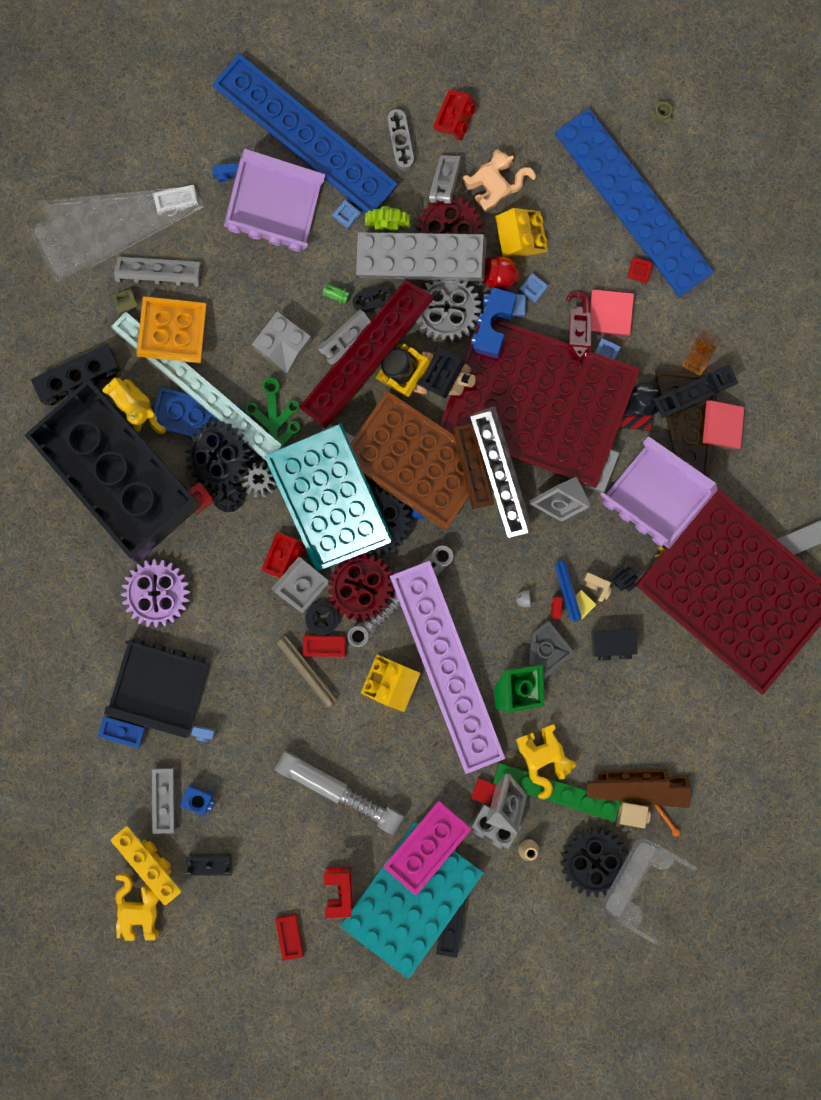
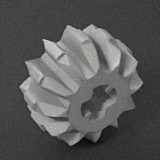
(259, 487)

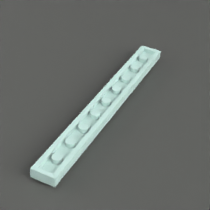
(203, 392)

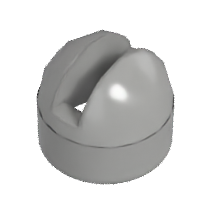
(524, 598)

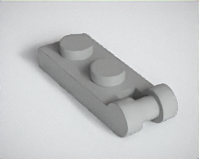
(445, 179)
(344, 337)

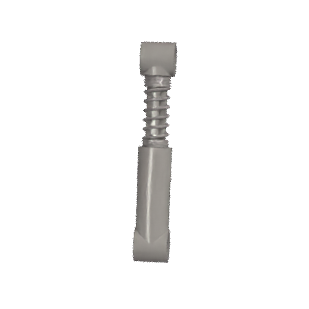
(370, 626)
(337, 791)

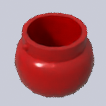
(500, 273)

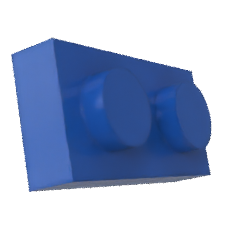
(121, 732)

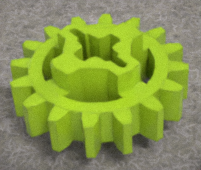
(387, 220)

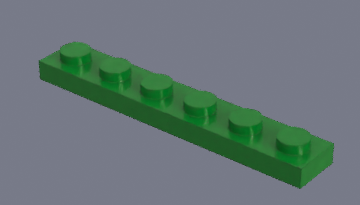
(562, 794)

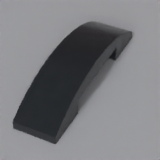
(695, 391)

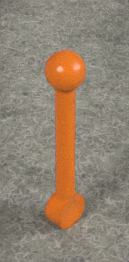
(675, 832)

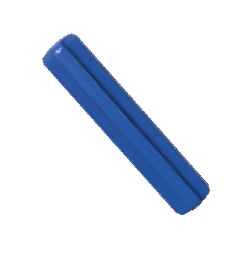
(568, 592)

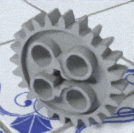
(444, 327)

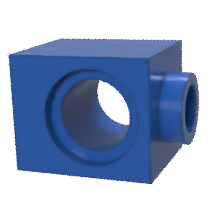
(189, 804)

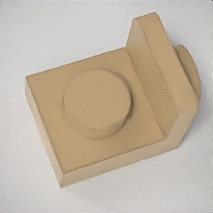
(596, 582)

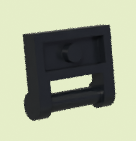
(444, 375)

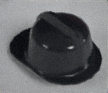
(641, 400)

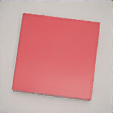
(611, 312)
(723, 424)

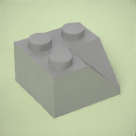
(282, 342)

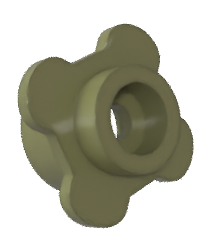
(662, 106)

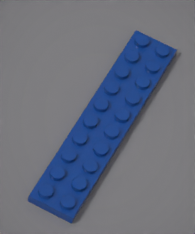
(304, 134)
(633, 203)

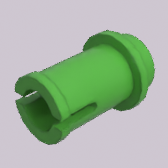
(337, 293)

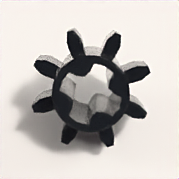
(624, 578)

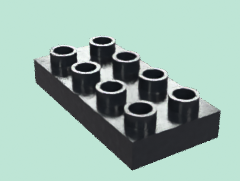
(112, 471)

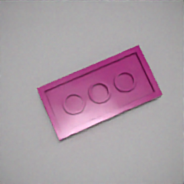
(427, 848)

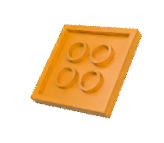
(171, 329)

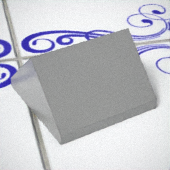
(562, 500)
(507, 805)

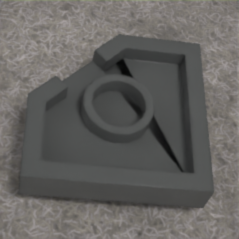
(548, 649)

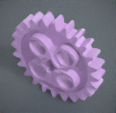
(136, 594)

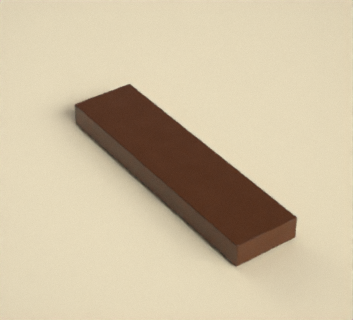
(473, 466)

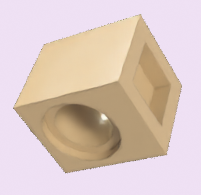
(633, 814)

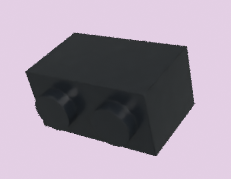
(614, 643)

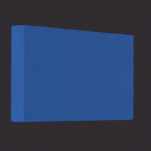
(181, 413)

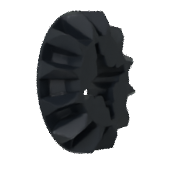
(227, 505)
(323, 608)

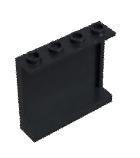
(158, 688)

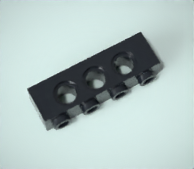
(45, 382)

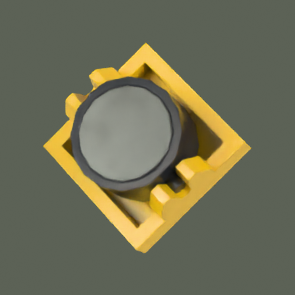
(402, 369)

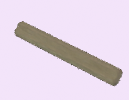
(306, 671)

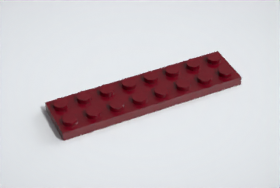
(366, 353)

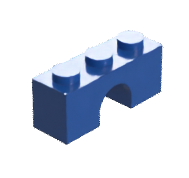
(498, 305)

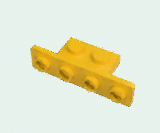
(147, 864)

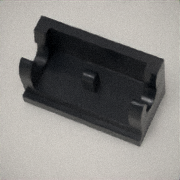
(209, 864)

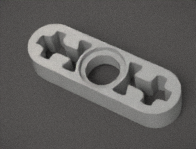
(403, 124)

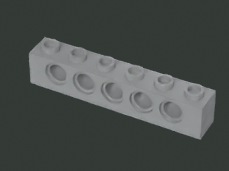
(501, 472)

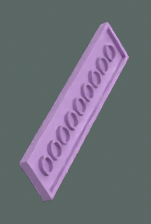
(447, 667)

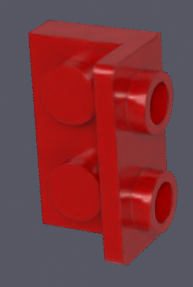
(455, 114)
(282, 554)

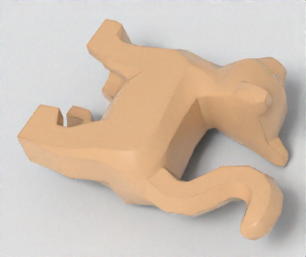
(494, 183)

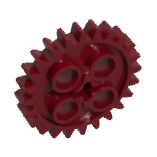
(438, 212)
(353, 604)

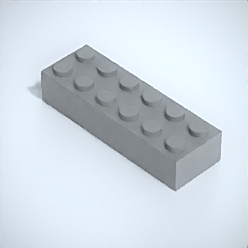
(421, 256)

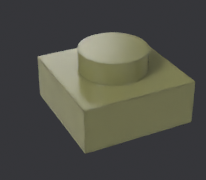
(124, 301)

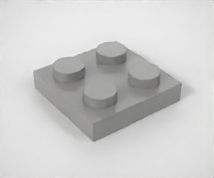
(300, 585)

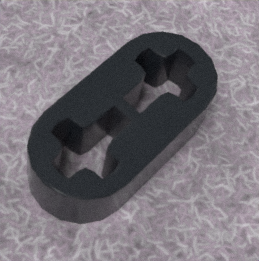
(370, 294)

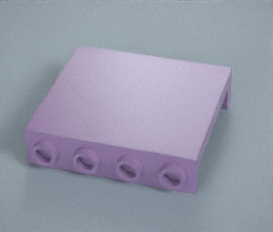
(273, 200)
(659, 493)

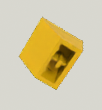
(521, 233)
(390, 683)

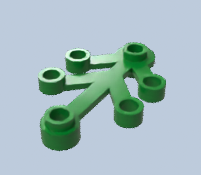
(273, 422)

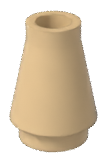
(528, 845)

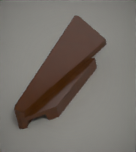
(641, 786)

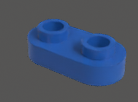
(225, 172)

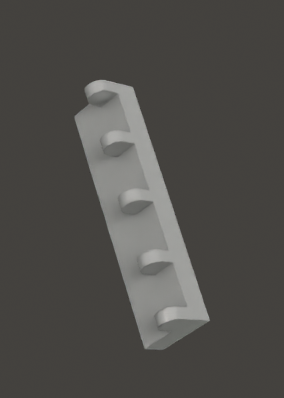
(157, 270)

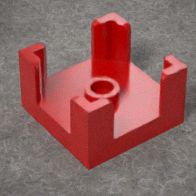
(342, 877)

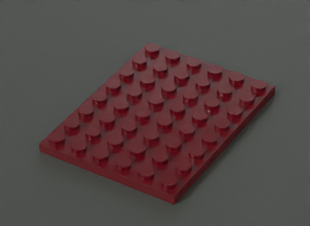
(548, 402)
(737, 592)

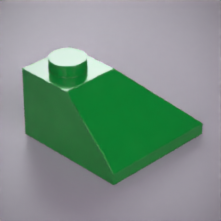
(520, 689)

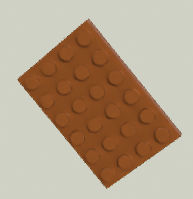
(412, 460)

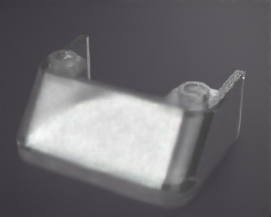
(619, 898)

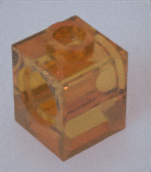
(699, 356)

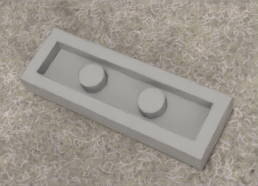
(163, 800)

